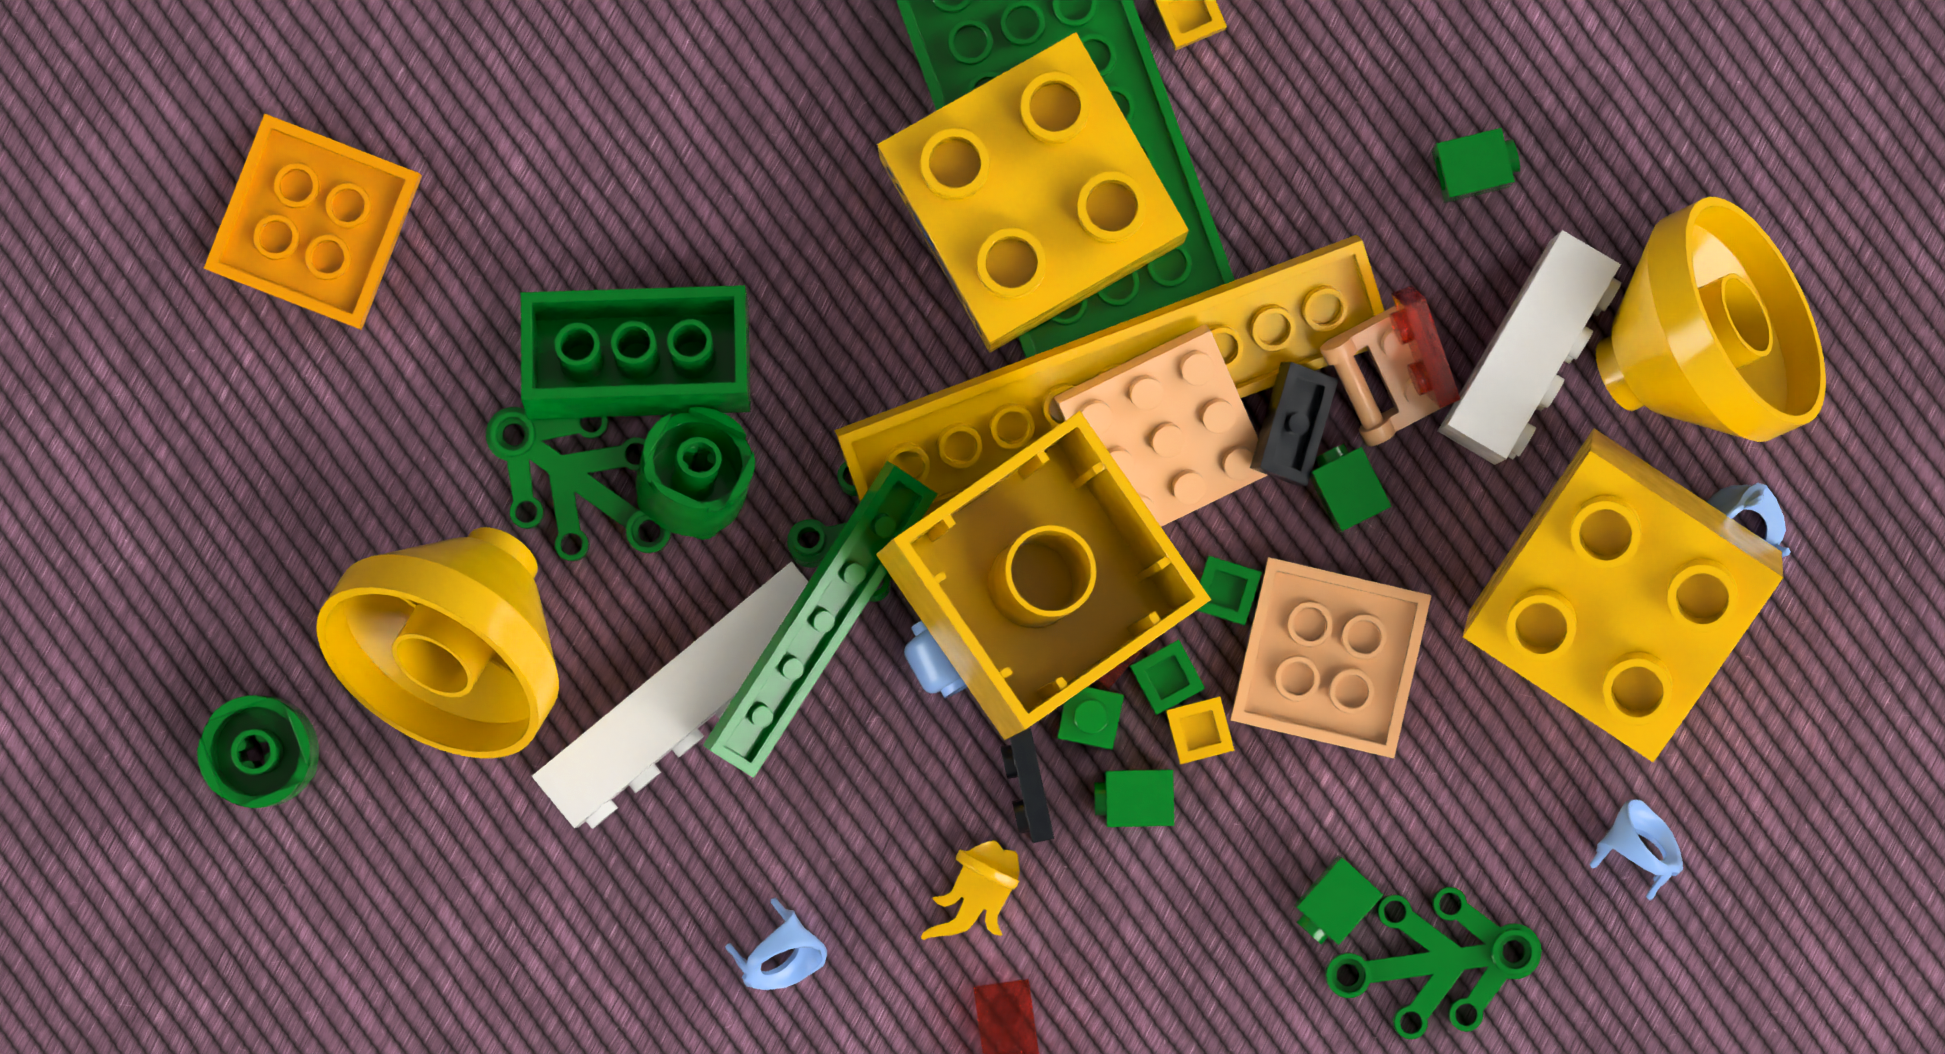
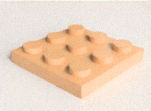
(1172, 424)
(1330, 657)

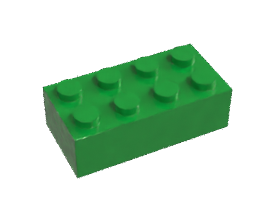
(634, 351)

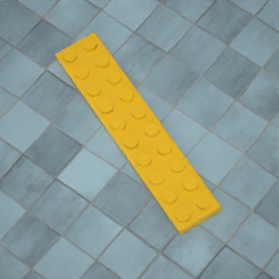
(983, 422)

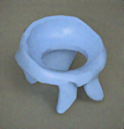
(1756, 498)
(1623, 837)
(806, 958)

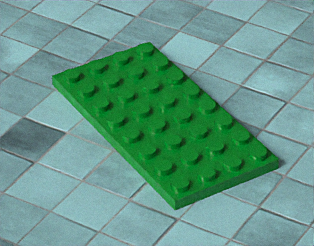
(977, 40)

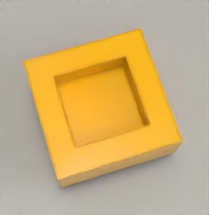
(1190, 20)
(1199, 730)

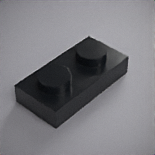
(1294, 423)
(1032, 810)

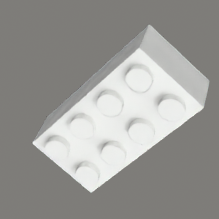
(1530, 347)

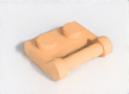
(1391, 363)

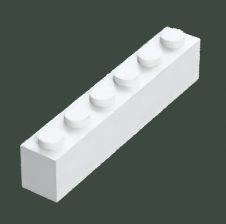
(667, 707)

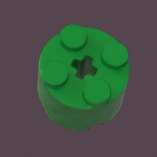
(694, 472)
(230, 735)

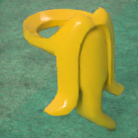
(984, 884)

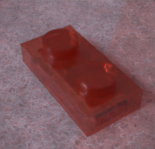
(1416, 327)
(1006, 1017)

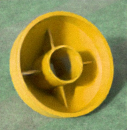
(1715, 329)
(446, 642)

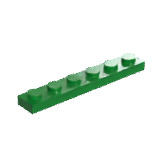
(817, 621)

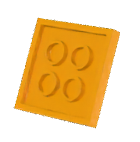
(313, 221)

